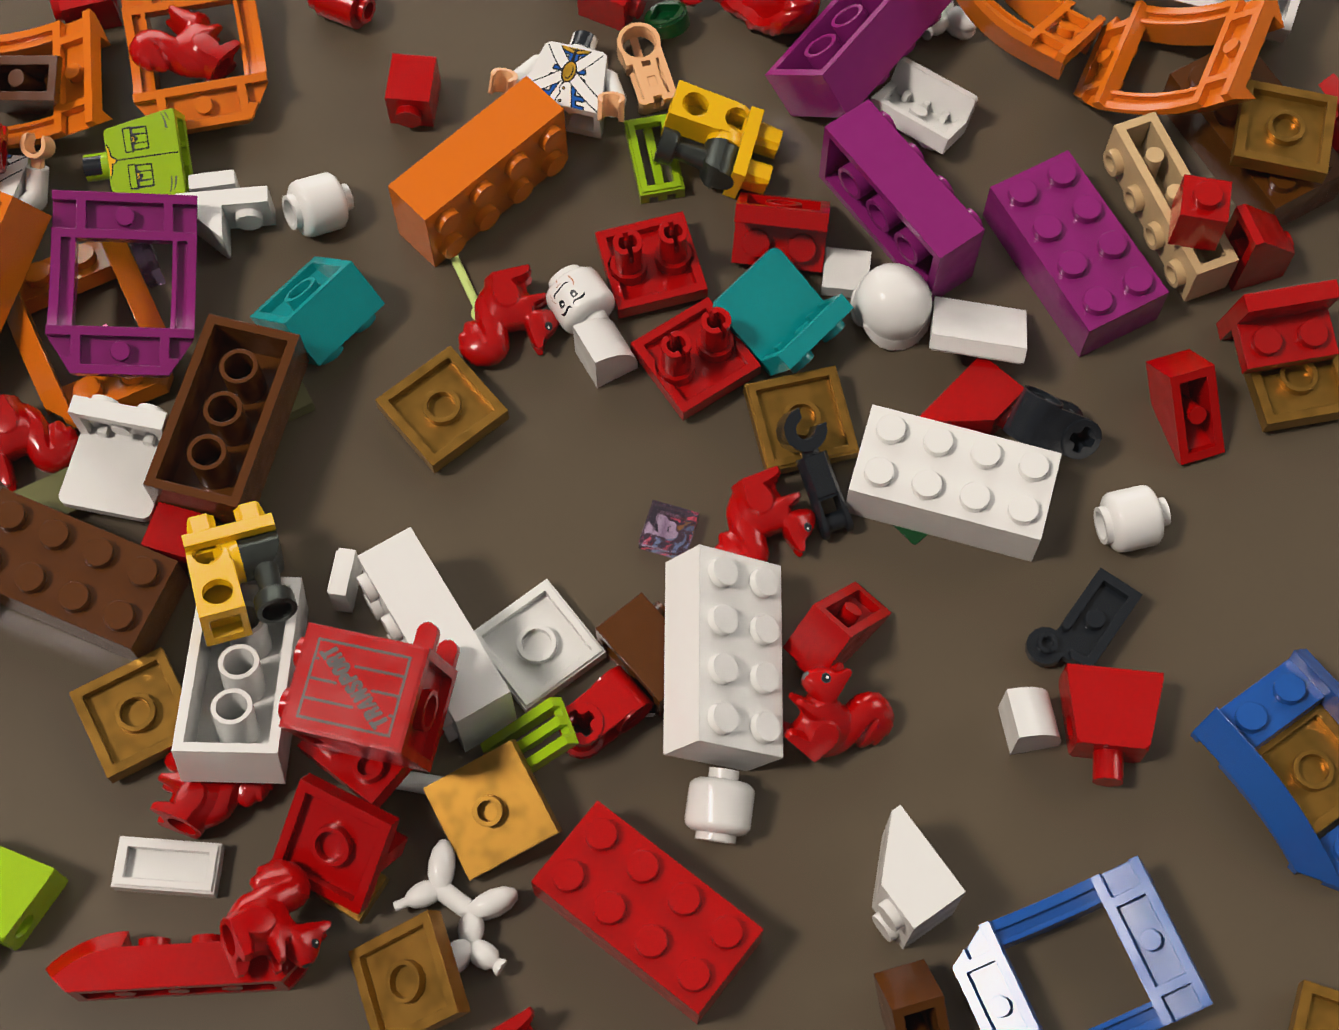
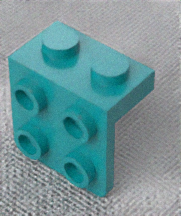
(780, 313)

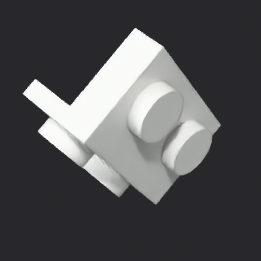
(926, 105)

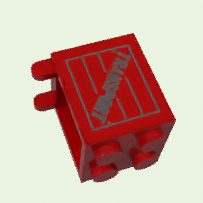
(371, 694)

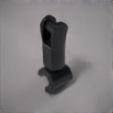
(815, 472)

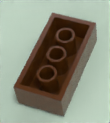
(1212, 139)
(227, 418)
(85, 578)

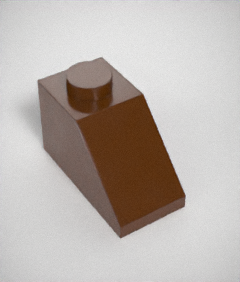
(29, 83)
(637, 643)
(911, 998)

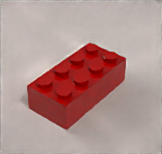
(647, 911)

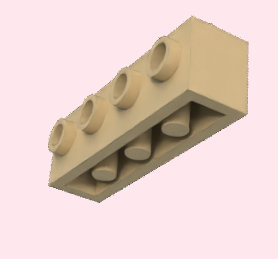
(1150, 176)

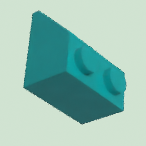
(323, 305)

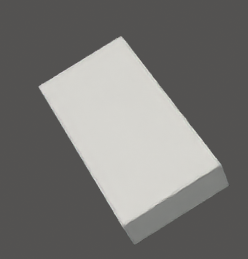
(168, 867)

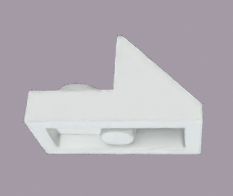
(231, 209)

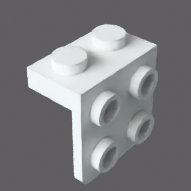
(112, 457)

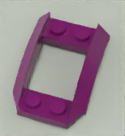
(121, 219)

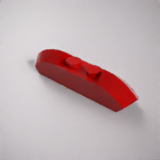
(116, 970)

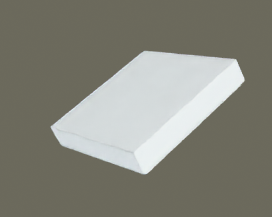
(978, 330)
(539, 645)

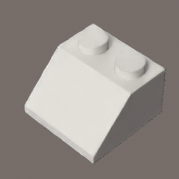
(911, 883)

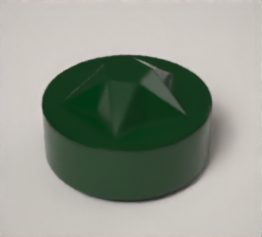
(668, 18)

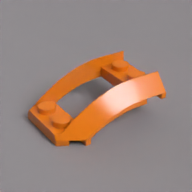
(1231, 26)
(1050, 45)
(81, 75)
(208, 103)
(96, 265)

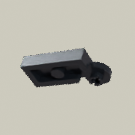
(1087, 626)

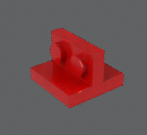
(783, 223)
(1282, 326)
(339, 842)

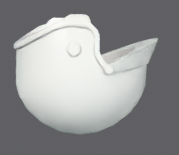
(892, 306)

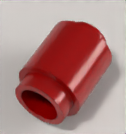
(346, 12)

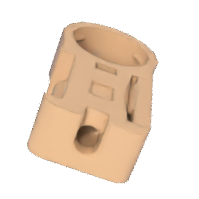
(649, 73)

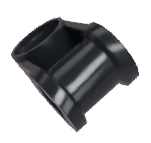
(1052, 424)

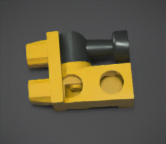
(728, 136)
(232, 555)

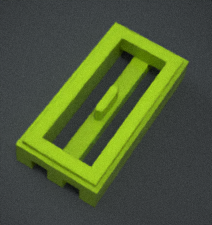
(659, 188)
(530, 720)

